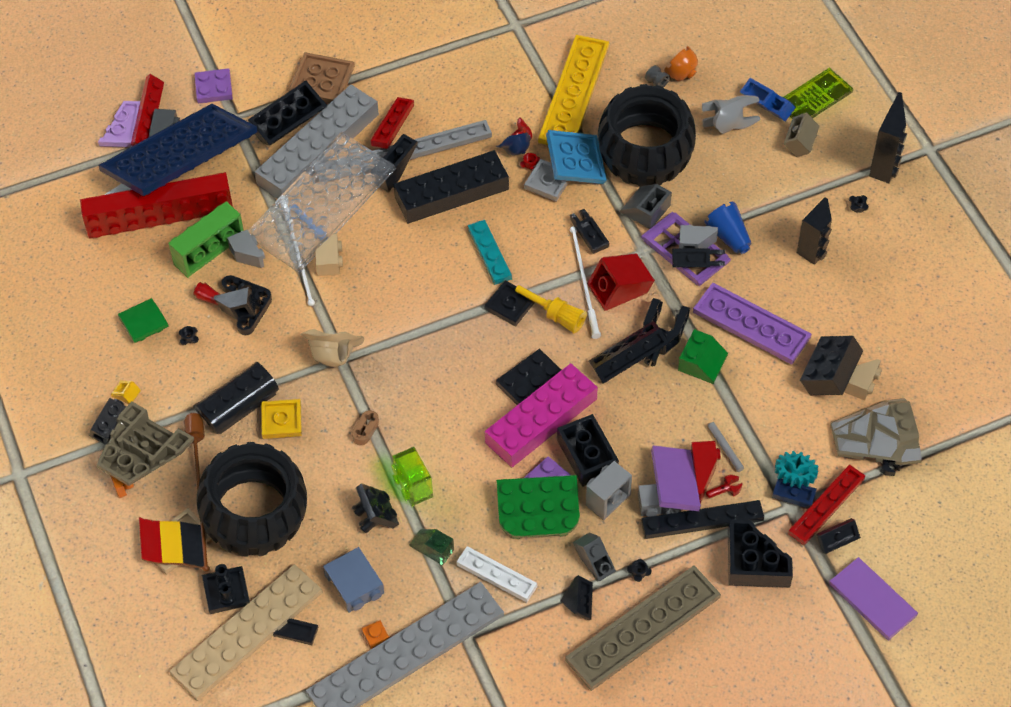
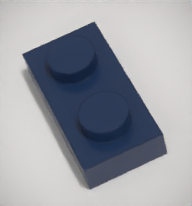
(799, 496)

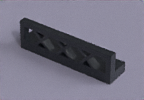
(628, 352)

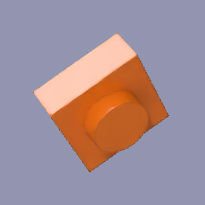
(375, 634)

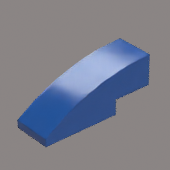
(768, 99)

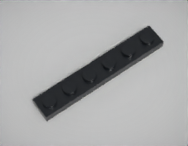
(701, 520)

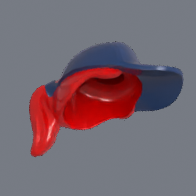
(519, 140)

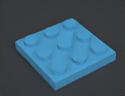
(575, 157)

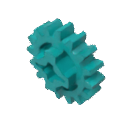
(796, 469)

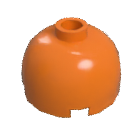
(683, 65)

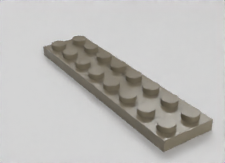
(642, 627)

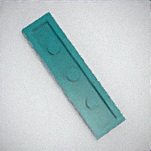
(489, 252)

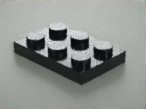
(527, 376)

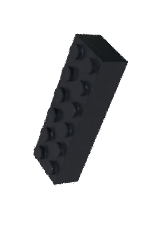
(451, 186)

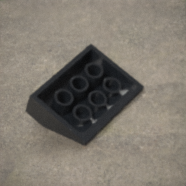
(890, 143)

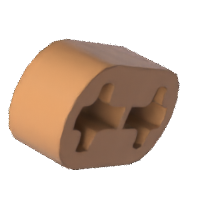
(362, 426)

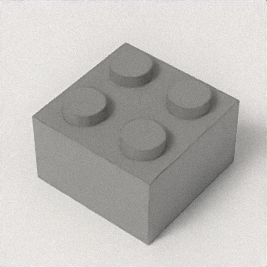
(608, 490)

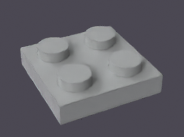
(543, 182)

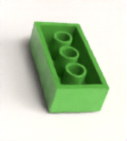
(205, 239)

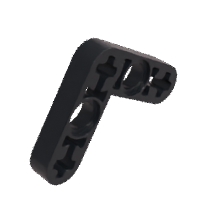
(258, 291)

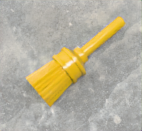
(558, 310)

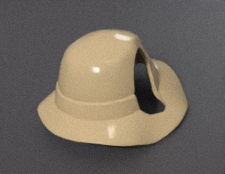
(331, 348)

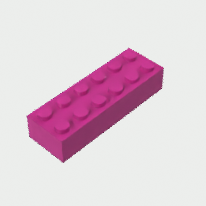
(541, 415)

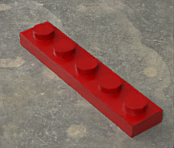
(149, 102)
(826, 505)

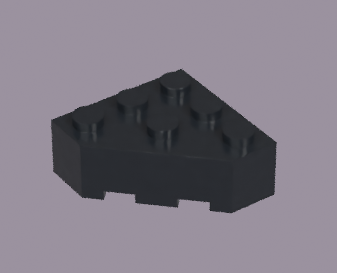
(756, 558)

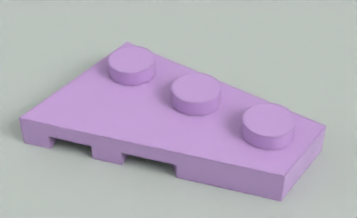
(122, 128)

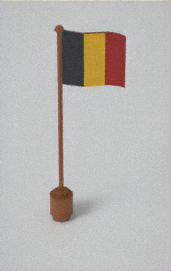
(176, 540)

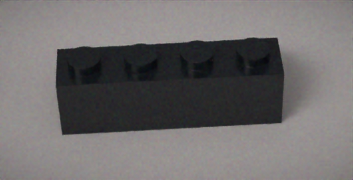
(287, 113)

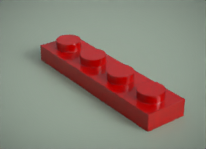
(392, 123)

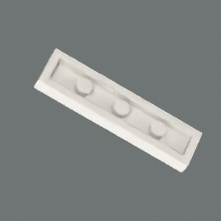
(497, 574)

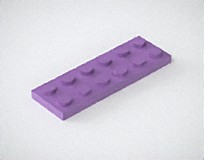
(752, 323)

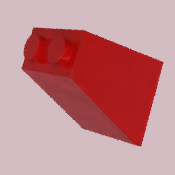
(619, 280)

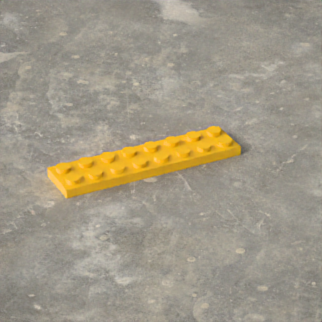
(575, 86)

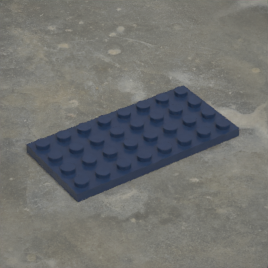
(177, 149)

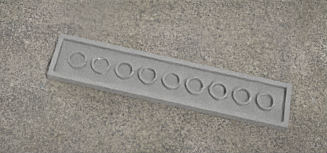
(407, 650)

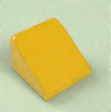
(126, 391)

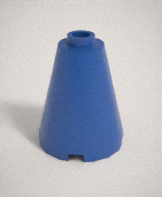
(730, 227)

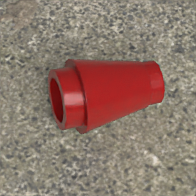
(205, 293)

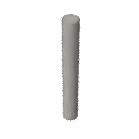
(726, 447)

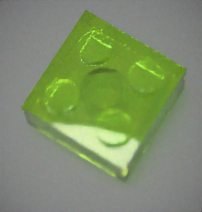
(412, 476)

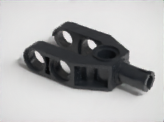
(673, 336)

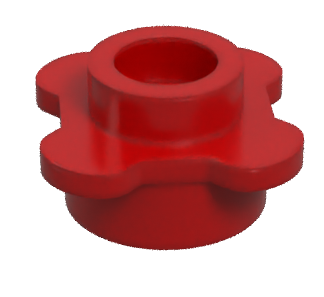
(529, 161)

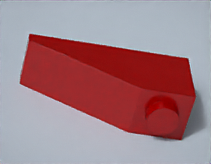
(705, 462)

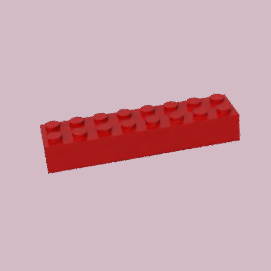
(165, 205)

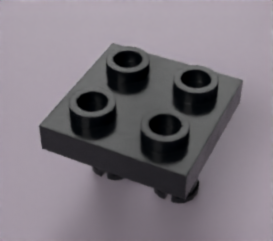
(377, 507)
(225, 589)

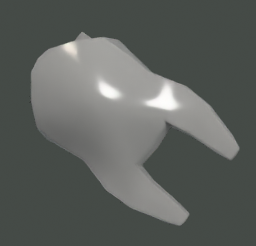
(730, 113)

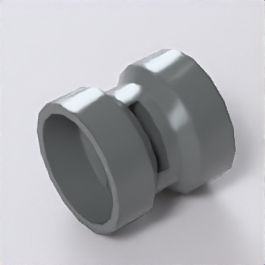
(656, 76)

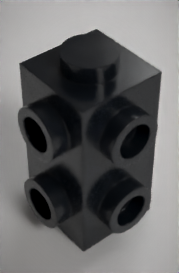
(107, 421)

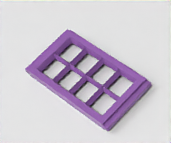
(660, 227)

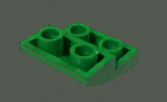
(143, 320)

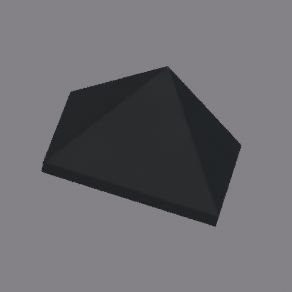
(579, 597)

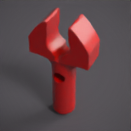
(726, 487)

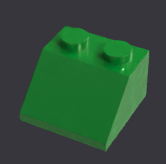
(702, 357)

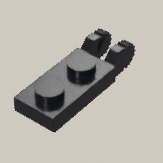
(590, 232)
(695, 257)

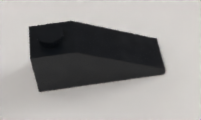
(399, 156)

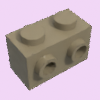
(801, 134)

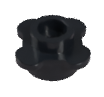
(858, 203)
(188, 331)
(639, 564)

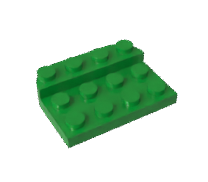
(538, 506)

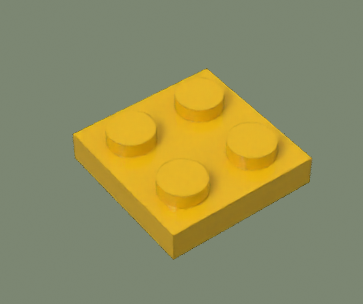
(281, 418)

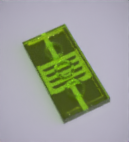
(818, 94)

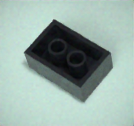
(831, 365)
(585, 448)

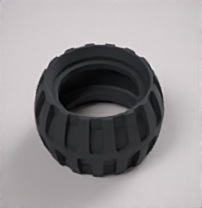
(646, 107)
(251, 464)

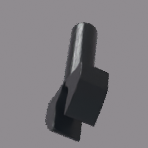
(886, 470)

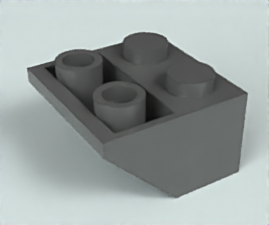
(648, 205)

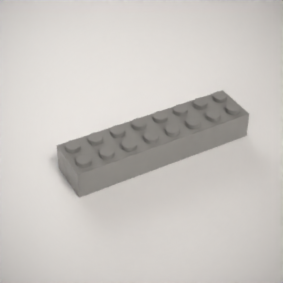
(346, 113)

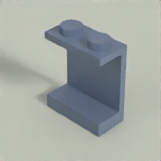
(354, 579)

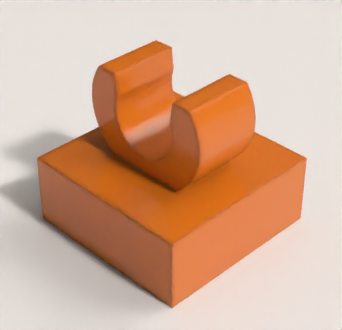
(120, 487)

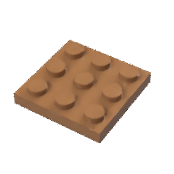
(325, 75)

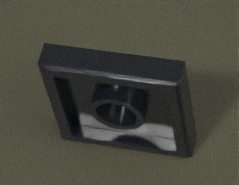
(508, 304)

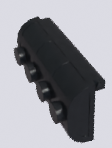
(237, 398)

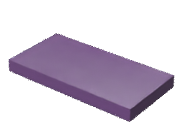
(675, 478)
(873, 598)

